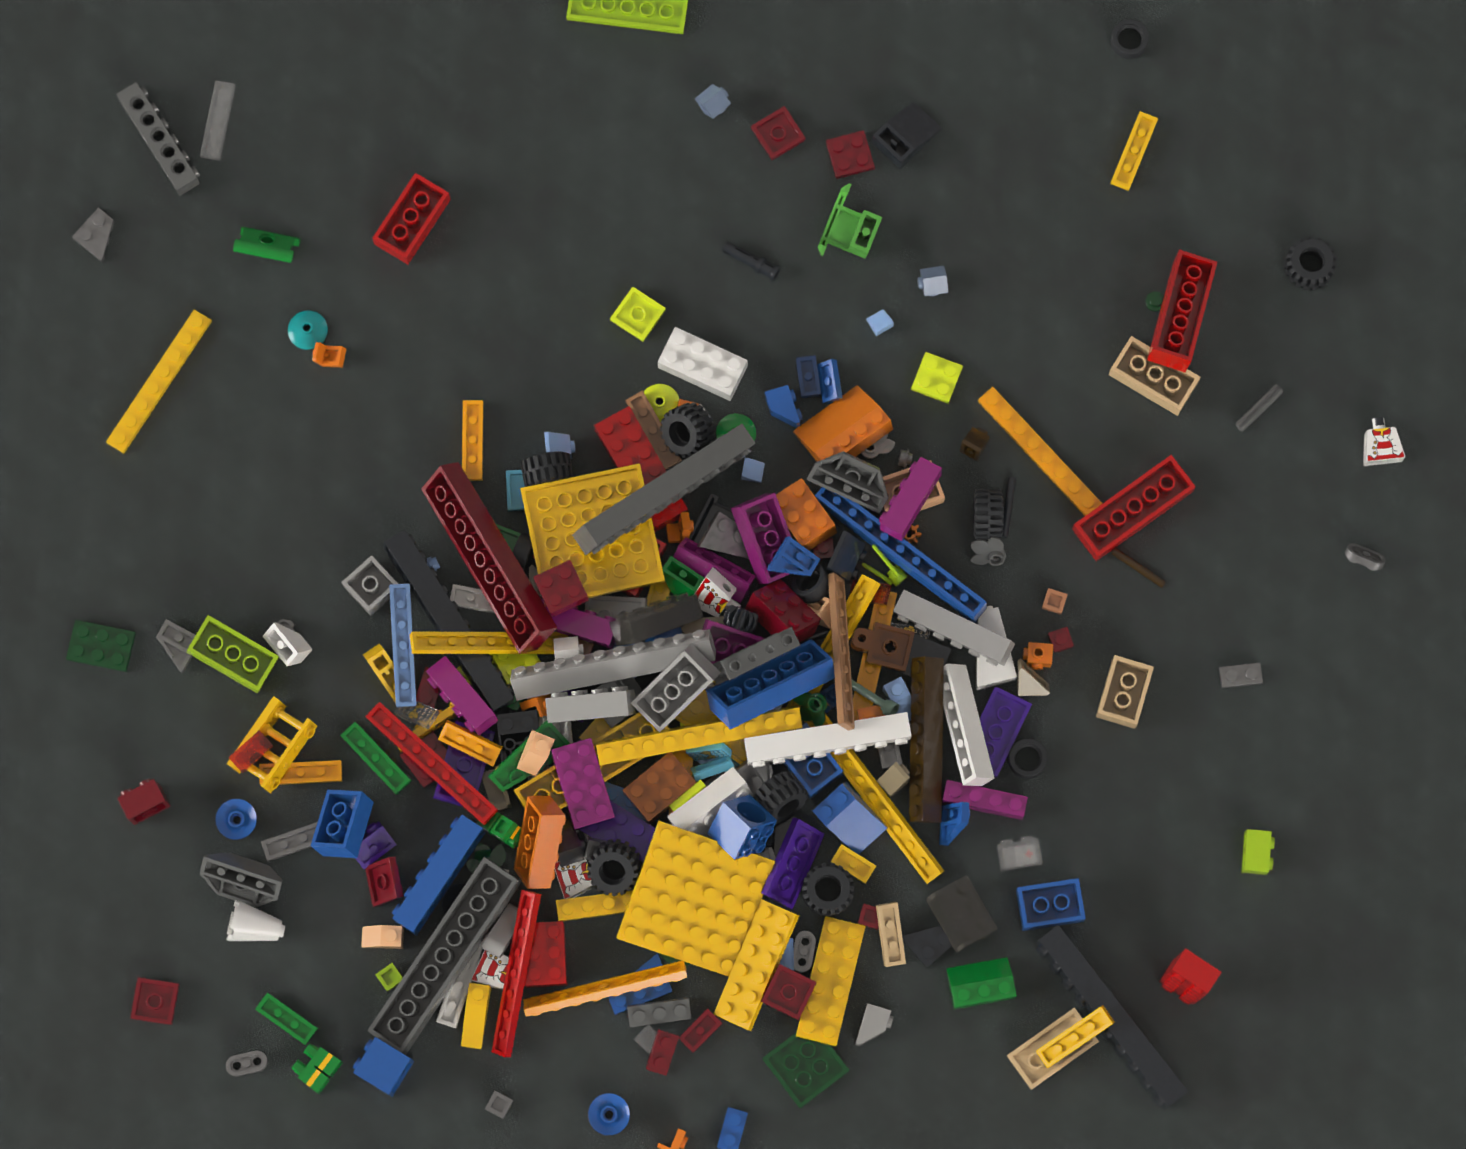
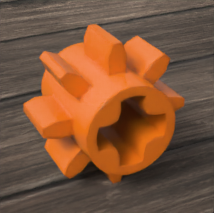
(913, 530)

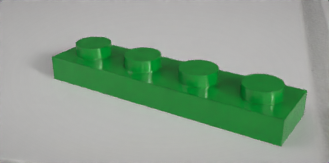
(375, 758)

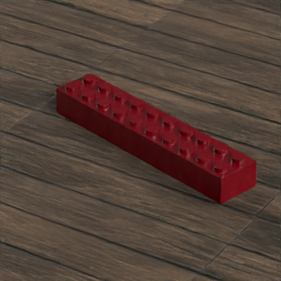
(489, 558)

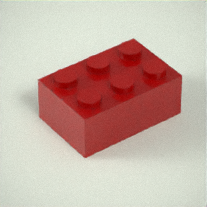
(547, 956)

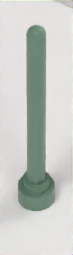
(887, 706)

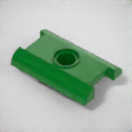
(266, 244)

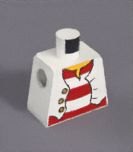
(1382, 444)
(715, 593)
(573, 878)
(491, 970)

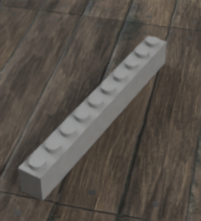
(606, 665)

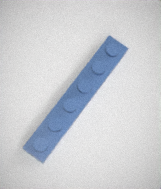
(402, 653)

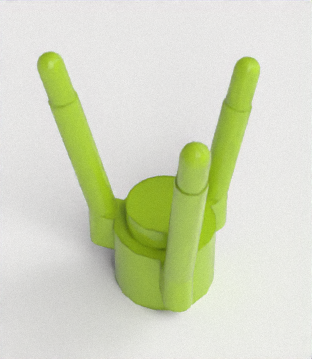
(896, 574)

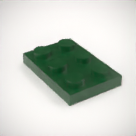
(100, 646)

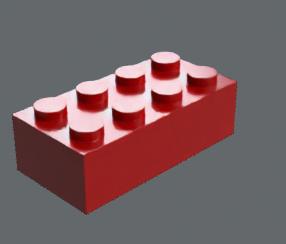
(411, 218)

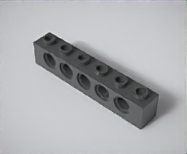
(129, 99)

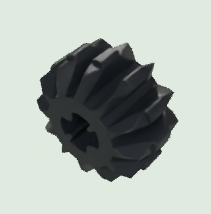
(740, 619)

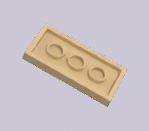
(1028, 1061)

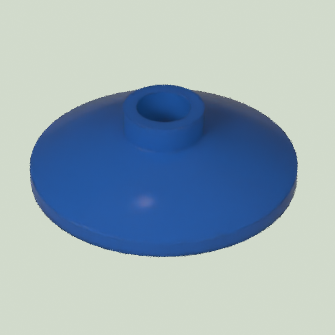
(226, 815)
(605, 1103)

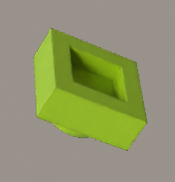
(389, 977)

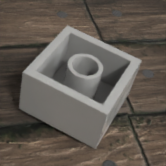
(369, 585)

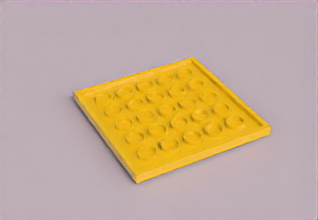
(564, 505)
(694, 899)

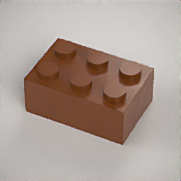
(659, 787)

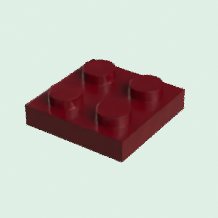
(778, 133)
(850, 154)
(436, 745)
(384, 881)
(788, 992)
(154, 1001)

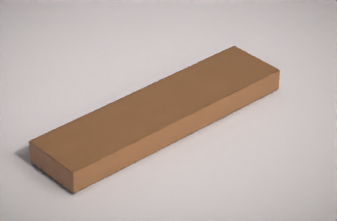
(651, 426)

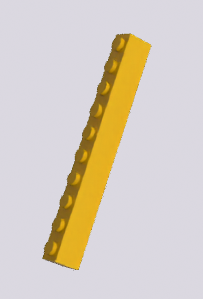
(695, 736)

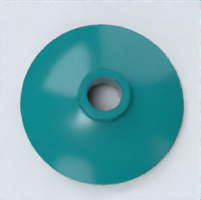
(307, 339)

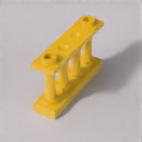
(265, 723)

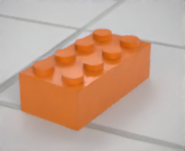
(539, 842)

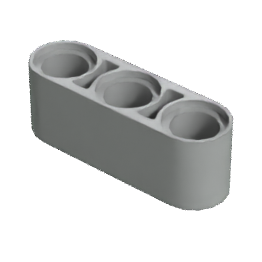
(502, 932)

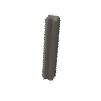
(1259, 407)

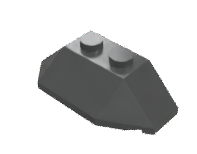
(851, 479)
(241, 878)

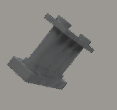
(755, 655)

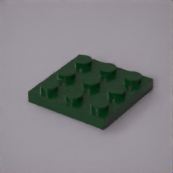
(805, 1067)

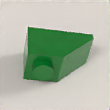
(680, 577)

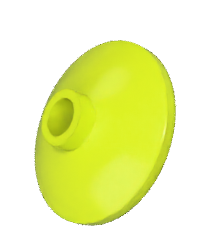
(664, 392)

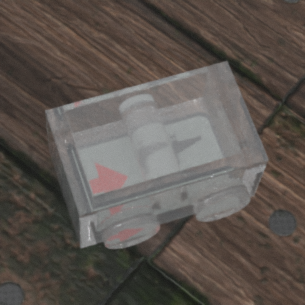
(1019, 854)

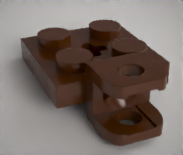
(875, 641)

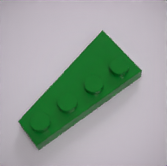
(508, 775)

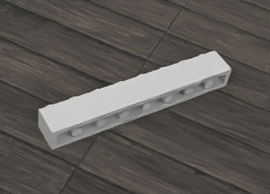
(827, 739)

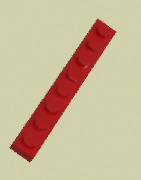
(431, 763)
(516, 973)

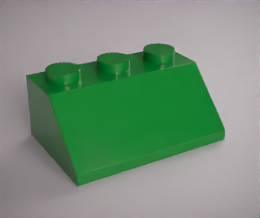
(981, 983)

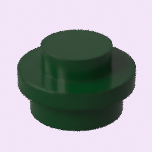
(1154, 301)

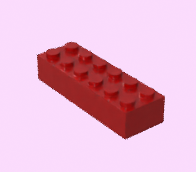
(1182, 311)
(630, 446)
(1133, 507)
(1189, 977)

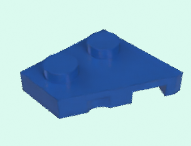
(793, 559)
(953, 821)

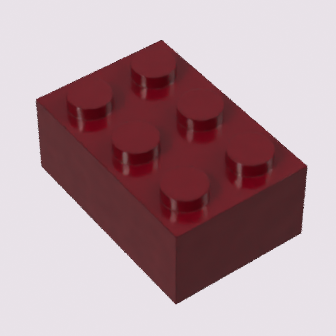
(781, 609)

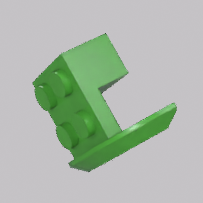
(849, 228)

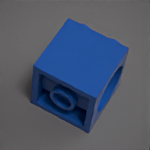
(742, 827)
(382, 1066)

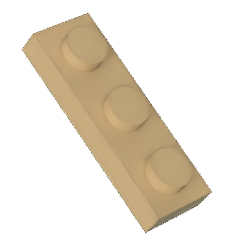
(890, 934)

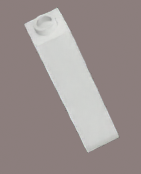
(986, 673)

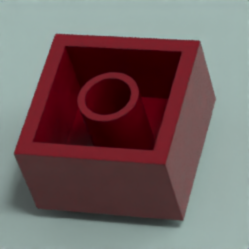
(560, 588)
(143, 801)

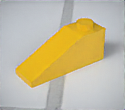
(383, 667)
(475, 1015)

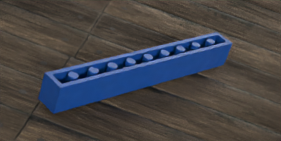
(904, 555)

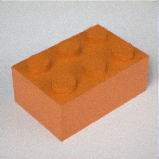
(805, 515)

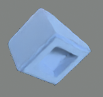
(880, 322)
(752, 470)

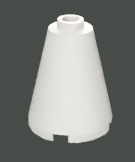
(253, 924)

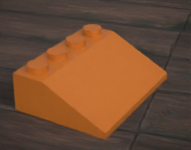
(845, 426)

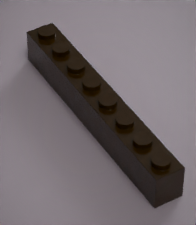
(926, 740)

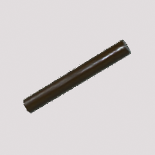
(1138, 567)

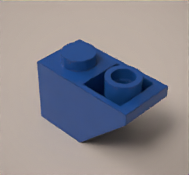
(781, 405)

